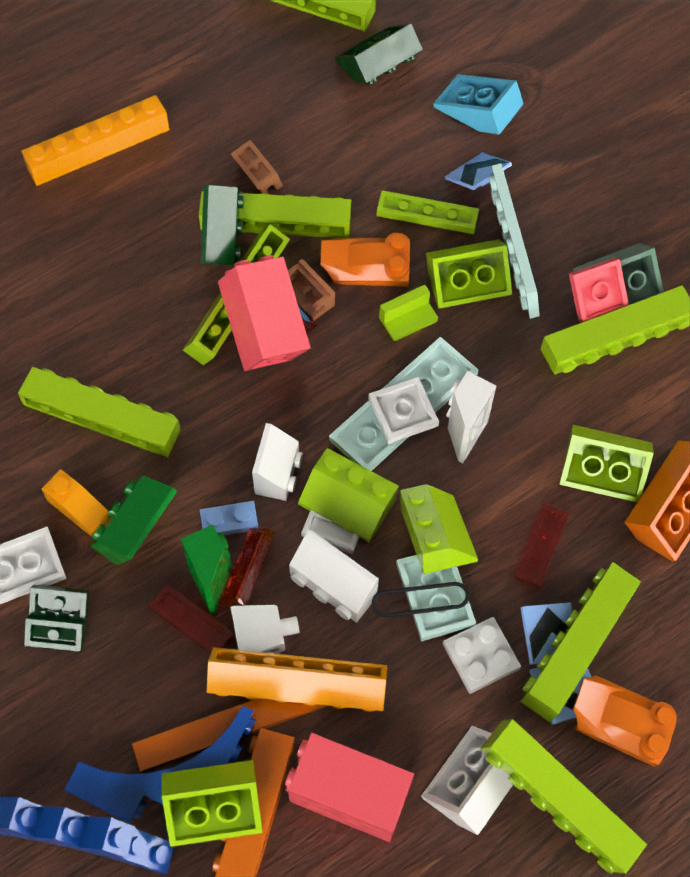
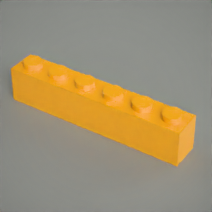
(96, 140)
(297, 679)

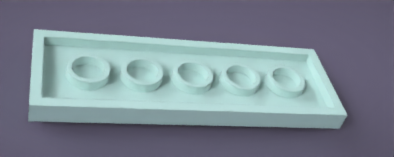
(513, 239)
(437, 369)

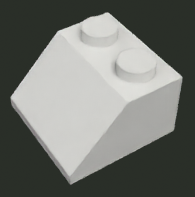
(276, 464)

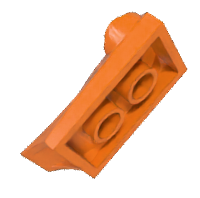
(367, 260)
(624, 720)

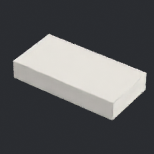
(330, 532)

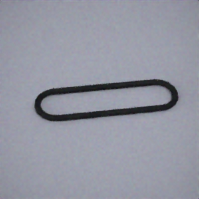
(418, 611)

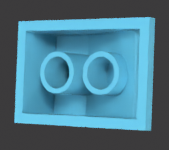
(481, 102)

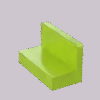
(407, 313)

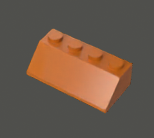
(663, 510)

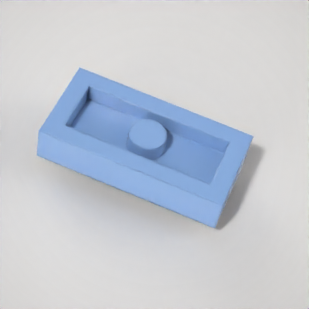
(230, 518)

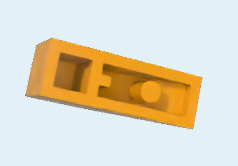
(75, 502)

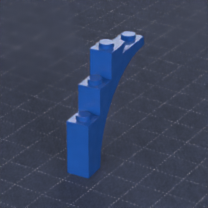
(124, 793)
(85, 833)

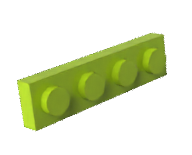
(427, 212)

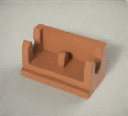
(256, 167)
(310, 290)

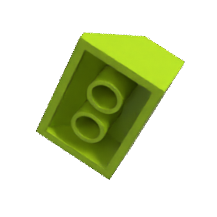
(469, 273)
(606, 463)
(348, 495)
(436, 528)
(211, 803)

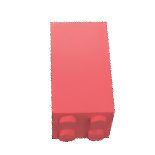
(263, 312)
(349, 786)

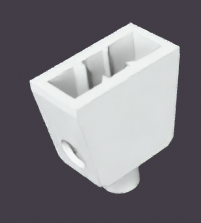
(261, 629)

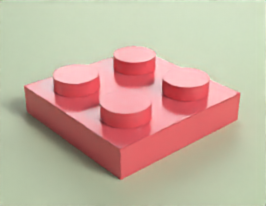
(598, 289)

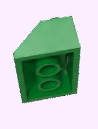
(131, 519)
(208, 564)

